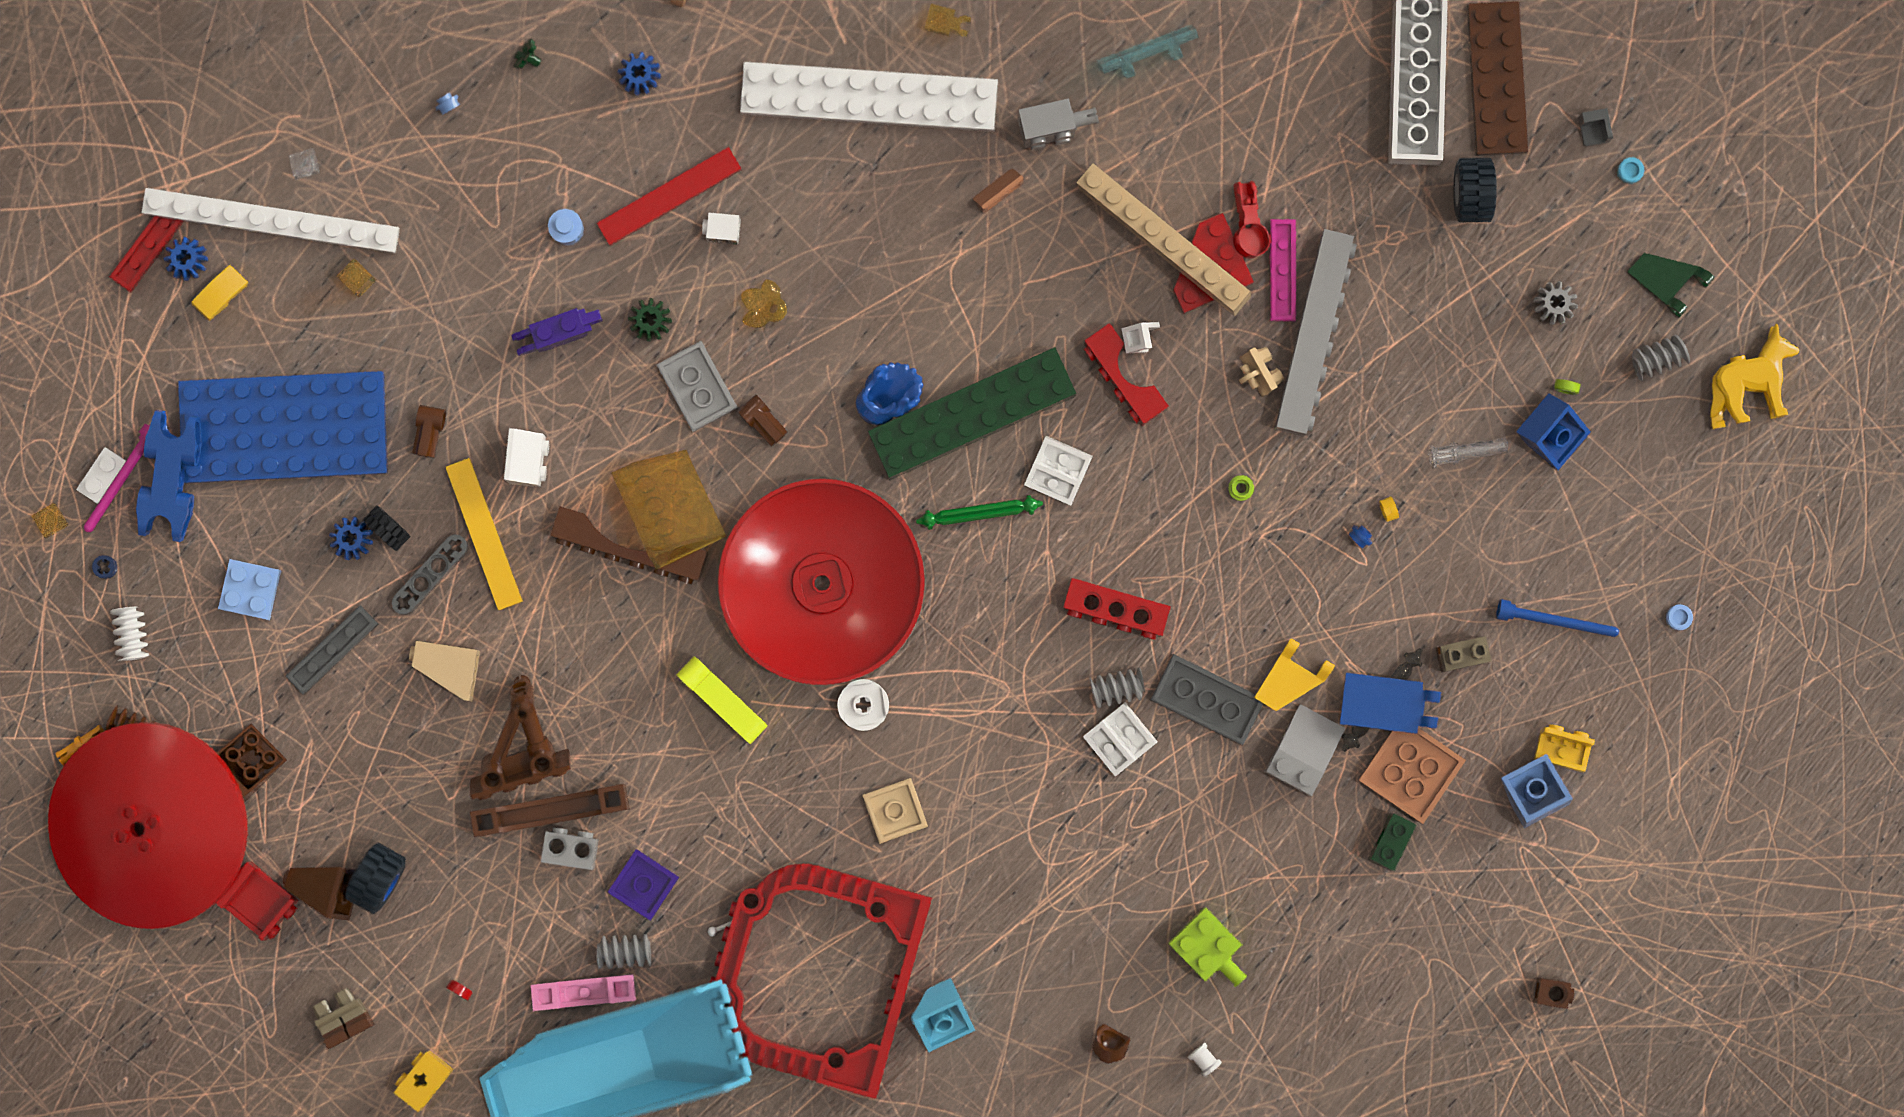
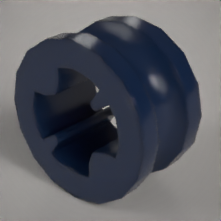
(112, 566)

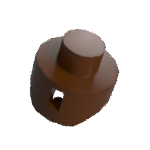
(1110, 1044)

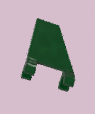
(1666, 277)

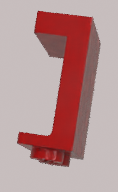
(258, 901)

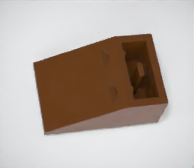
(251, 760)

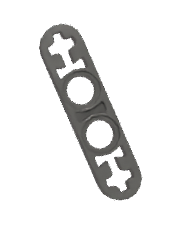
(432, 577)

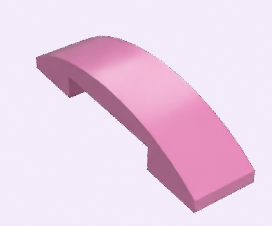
(583, 992)

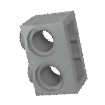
(569, 855)

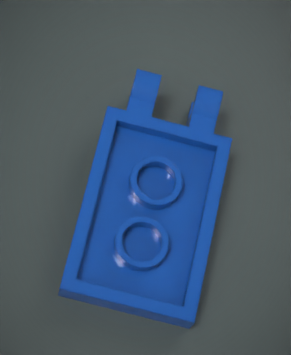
(1386, 703)

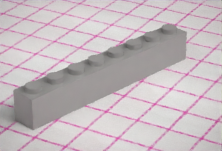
(1314, 333)

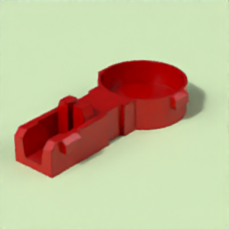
(1254, 240)

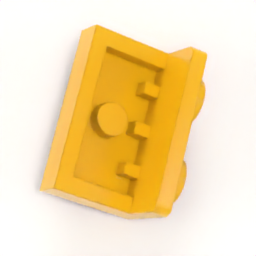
(1564, 748)

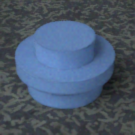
(447, 103)

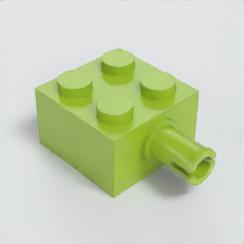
(1208, 947)

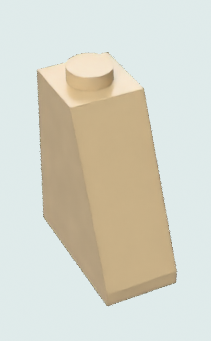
(448, 666)

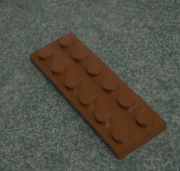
(1497, 78)

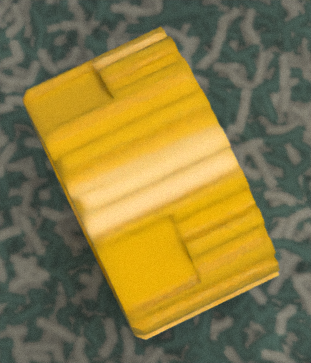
(1388, 509)

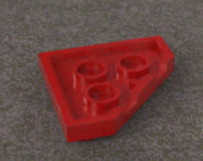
(1216, 242)

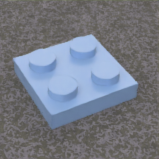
(249, 589)

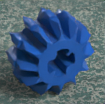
(640, 82)
(179, 252)
(348, 548)

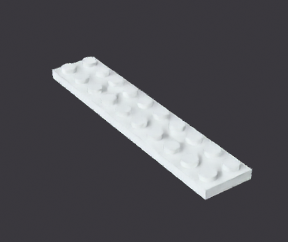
(869, 96)

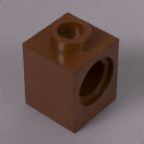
(1542, 990)

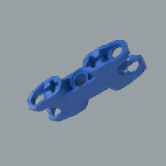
(171, 458)

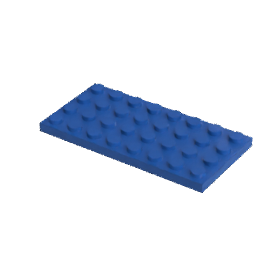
(287, 426)

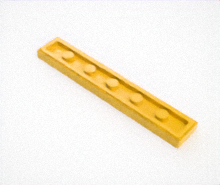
(484, 534)

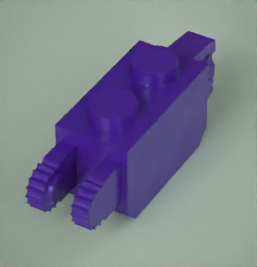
(557, 330)

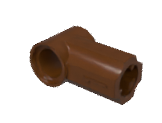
(758, 416)
(429, 424)

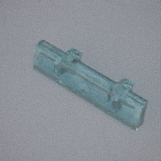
(1166, 42)

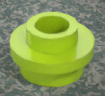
(1241, 479)

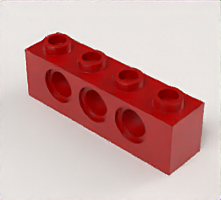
(1156, 612)

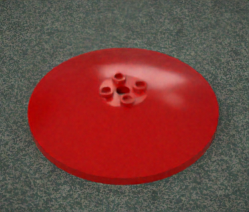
(812, 533)
(189, 817)

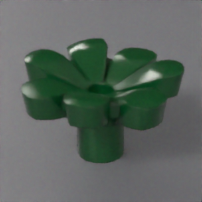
(527, 55)

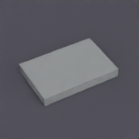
(697, 386)

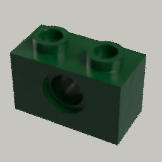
(1392, 841)

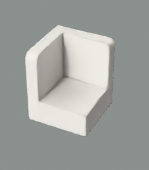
(1138, 337)

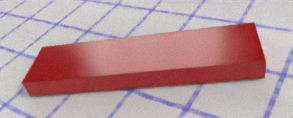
(145, 251)

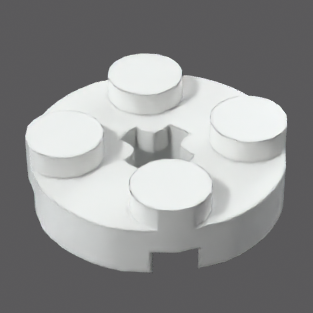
(851, 696)

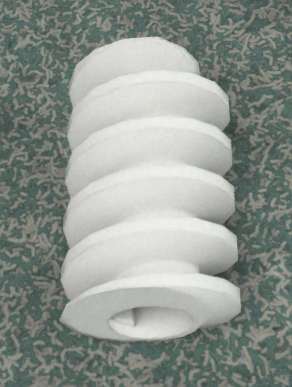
(129, 633)

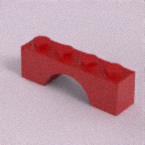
(1144, 402)

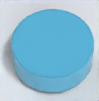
(1630, 170)

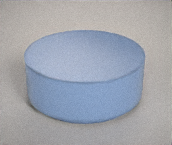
(1679, 617)

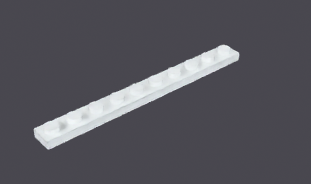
(270, 220)

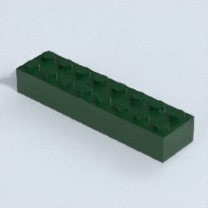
(972, 413)

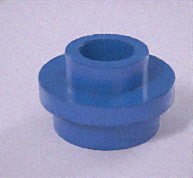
(1361, 536)

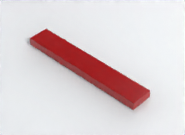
(669, 196)

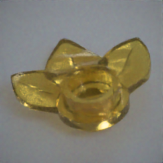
(760, 302)

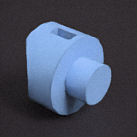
(565, 227)

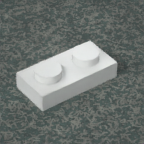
(101, 475)

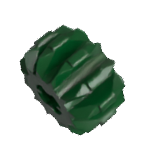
(654, 312)

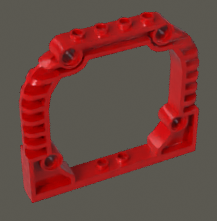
(904, 915)

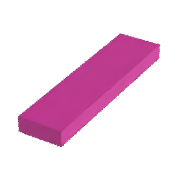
(1283, 270)

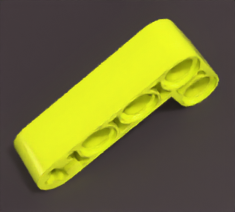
(722, 699)

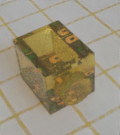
(356, 278)

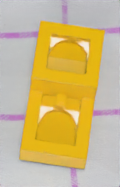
(219, 293)

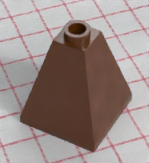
(322, 889)

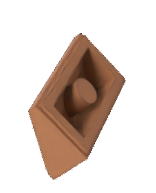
(998, 190)

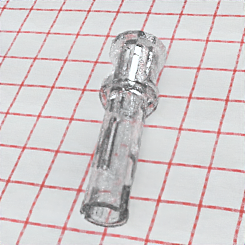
(1455, 453)

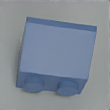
(1536, 791)

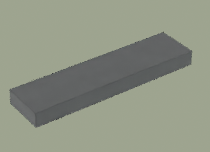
(332, 650)

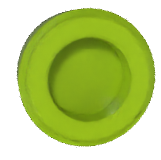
(1567, 387)

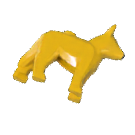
(1751, 375)

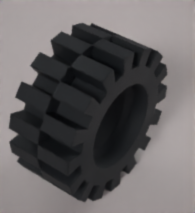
(386, 528)

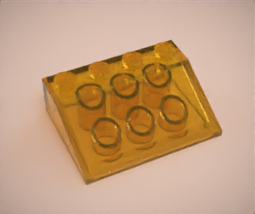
(668, 506)

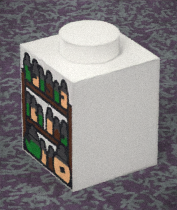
(721, 228)

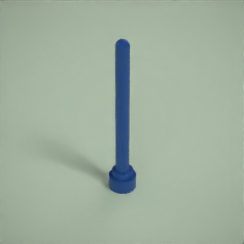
(1507, 611)

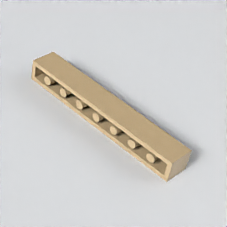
(1163, 239)

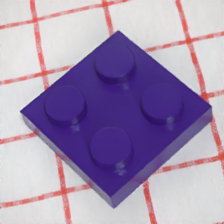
(643, 884)

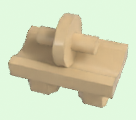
(1256, 372)

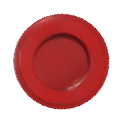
(459, 989)

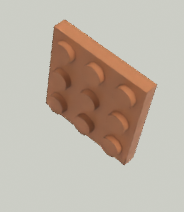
(1412, 772)

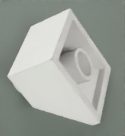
(525, 458)

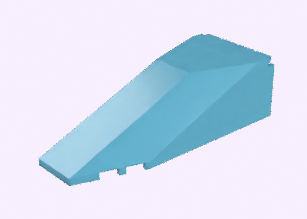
(625, 1060)

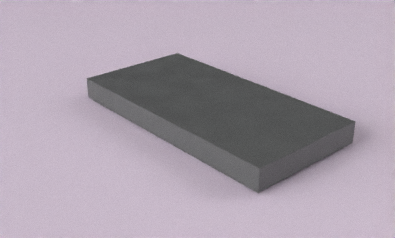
(1207, 699)

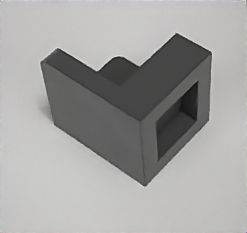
(1595, 127)

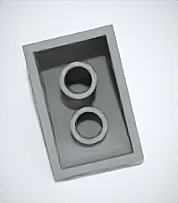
(1305, 750)

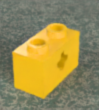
(419, 1095)

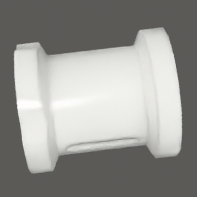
(1204, 1059)

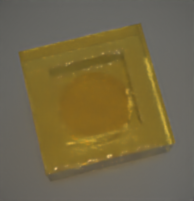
(50, 520)

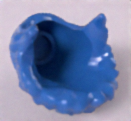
(889, 393)

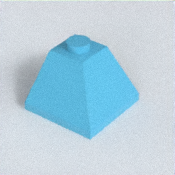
(941, 1016)

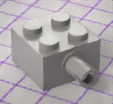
(1052, 123)

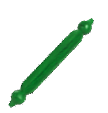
(979, 512)

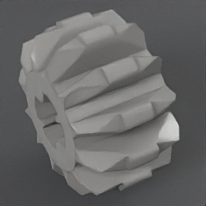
(1558, 312)

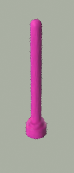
(117, 482)

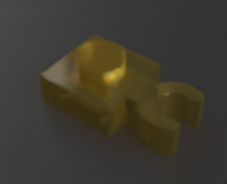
(942, 20)

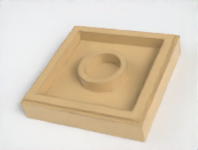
(895, 810)

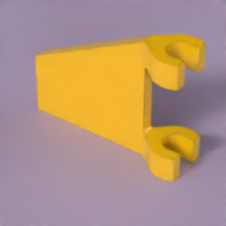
(1289, 680)

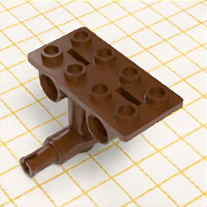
(528, 766)

